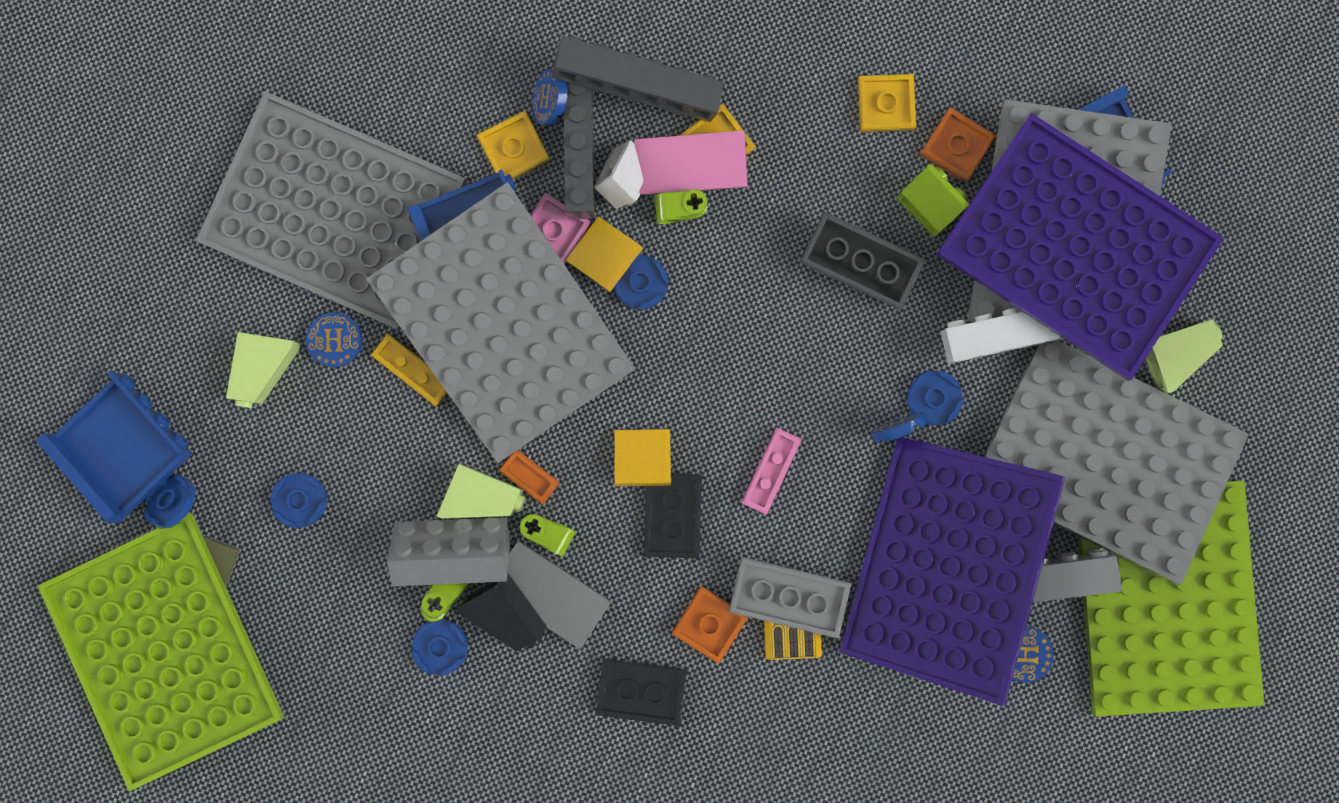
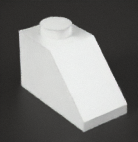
(621, 176)

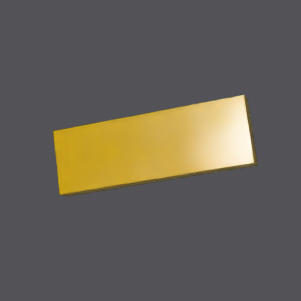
(409, 369)

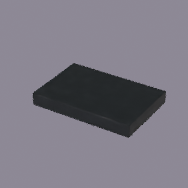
(673, 518)
(641, 691)

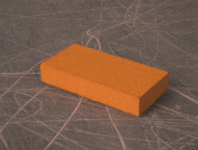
(529, 476)

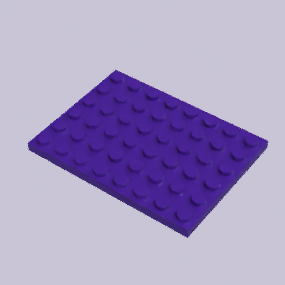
(1080, 247)
(952, 568)

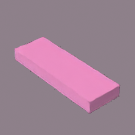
(771, 471)

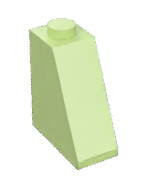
(1182, 353)
(258, 367)
(479, 495)

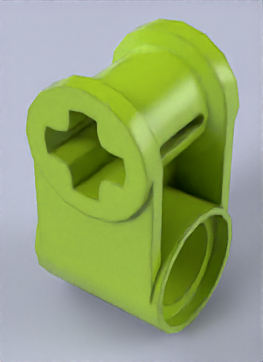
(673, 207)
(552, 535)
(443, 594)

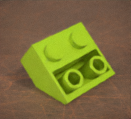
(933, 199)

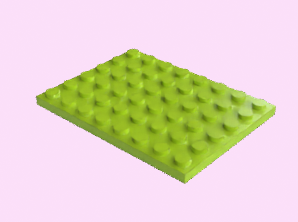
(1181, 643)
(160, 652)

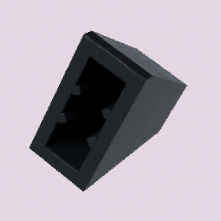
(504, 614)

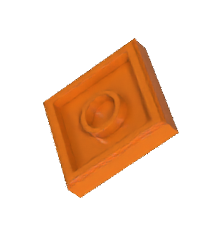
(957, 145)
(709, 625)

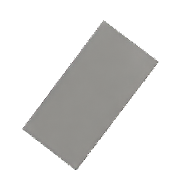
(558, 597)
(790, 597)

